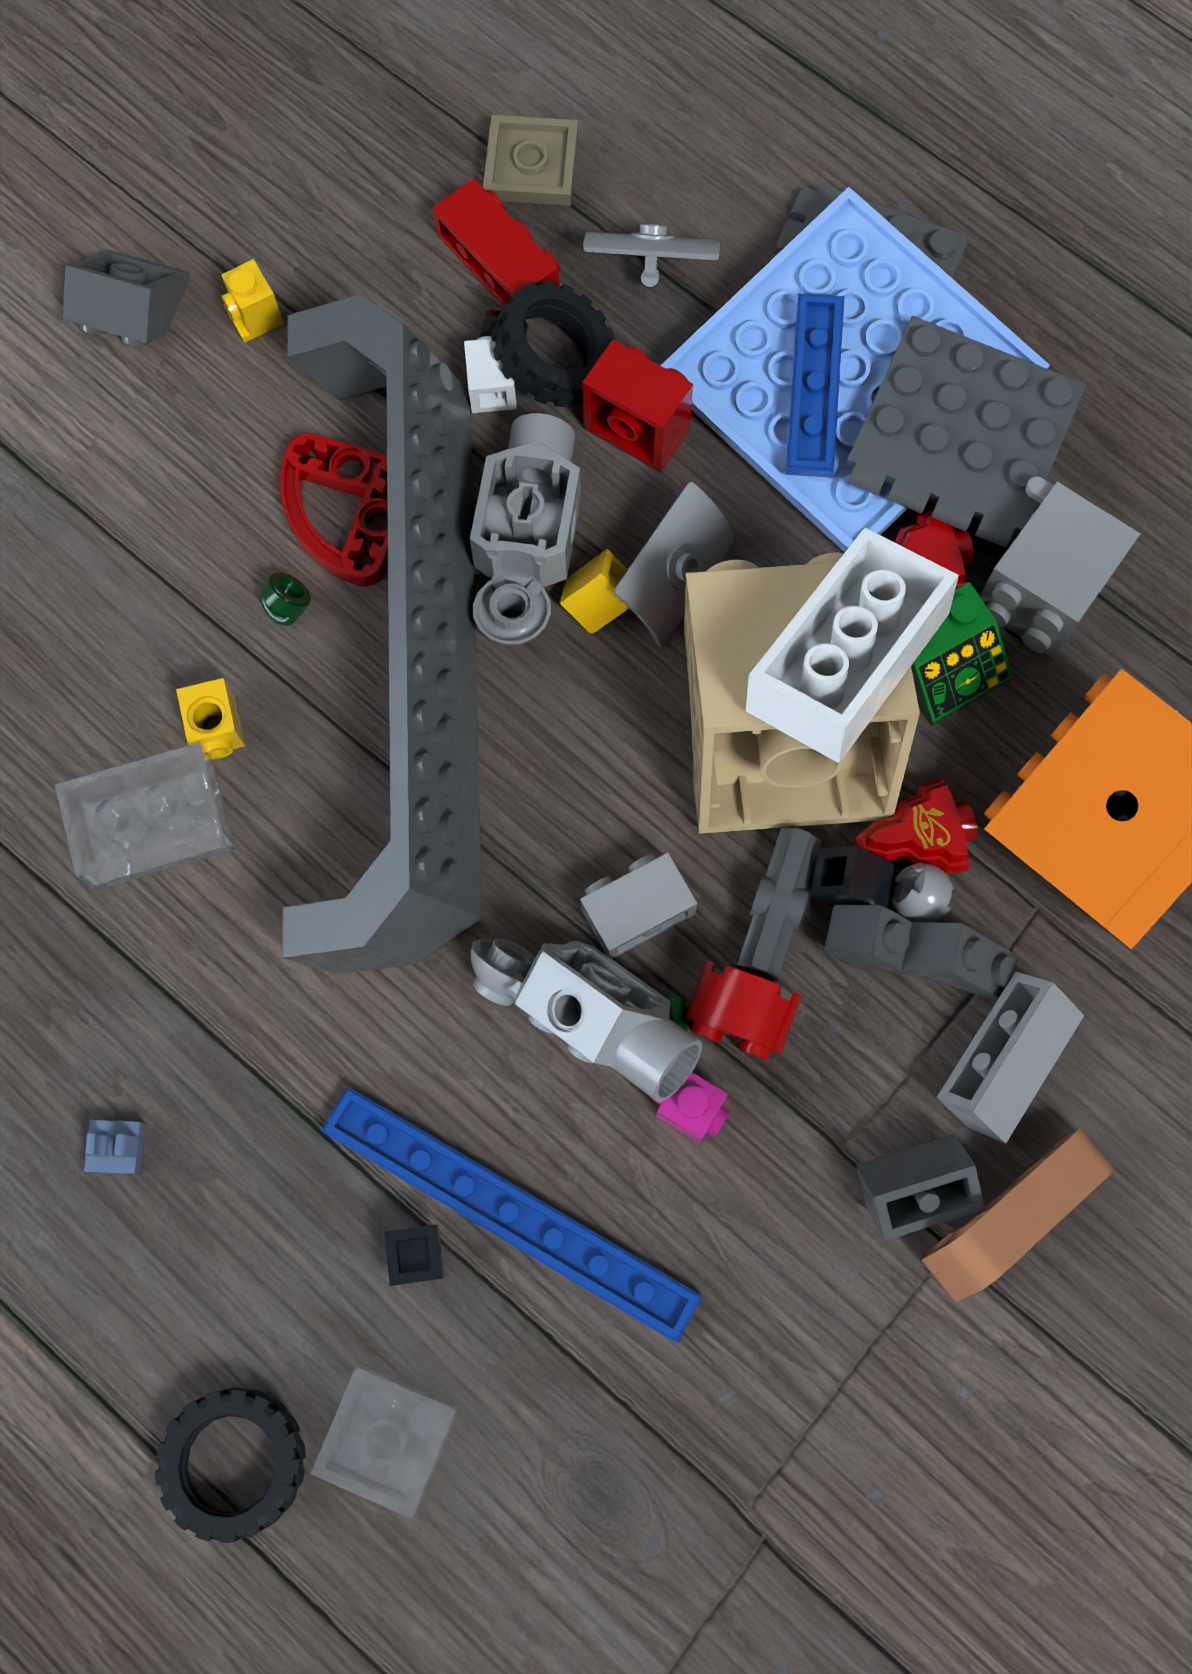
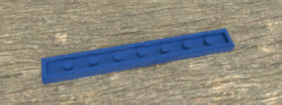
(513, 1214)

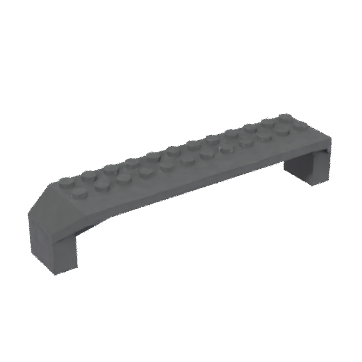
(430, 871)

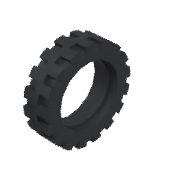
(525, 365)
(175, 1477)

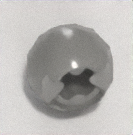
(922, 893)

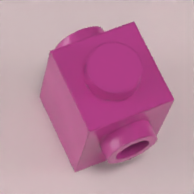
(694, 1109)

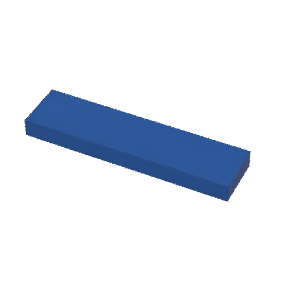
(815, 385)

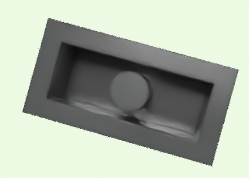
(920, 1187)

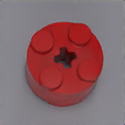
(742, 1009)

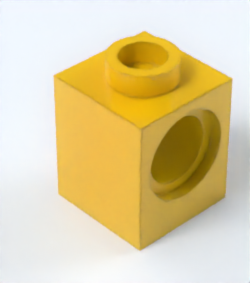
(207, 700)

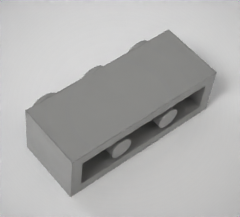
(1010, 1056)

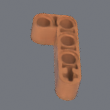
(1018, 1217)

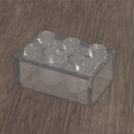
(144, 817)

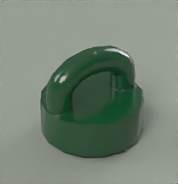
(284, 598)

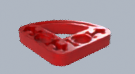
(369, 485)

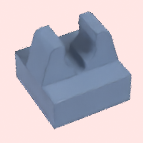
(114, 1147)

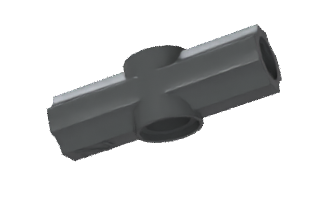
(779, 903)

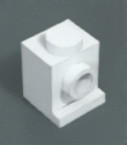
(486, 383)

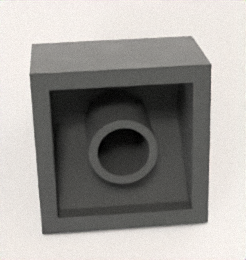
(122, 296)

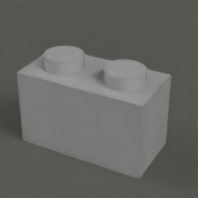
(637, 904)

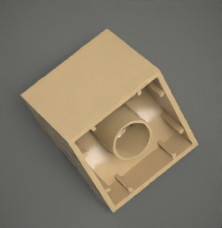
(747, 769)

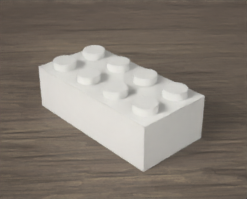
(850, 644)

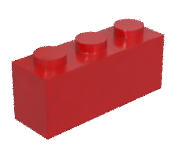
(491, 242)

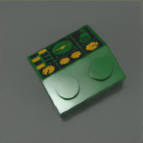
(960, 659)

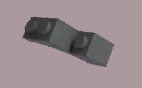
(928, 950)

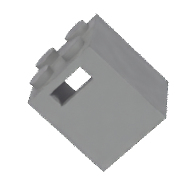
(1055, 567)

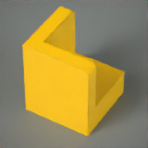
(590, 592)

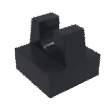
(414, 1255)

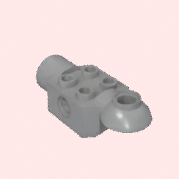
(525, 527)
(593, 1007)

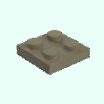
(531, 159)

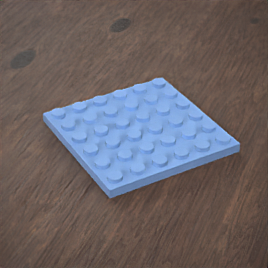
(746, 351)

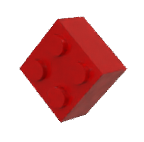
(637, 405)

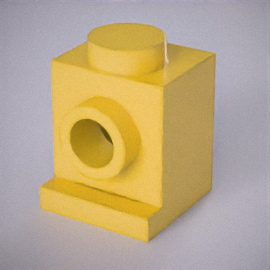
(250, 301)

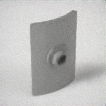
(652, 243)
(686, 541)

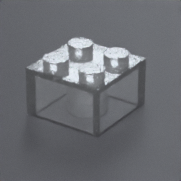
(386, 1440)

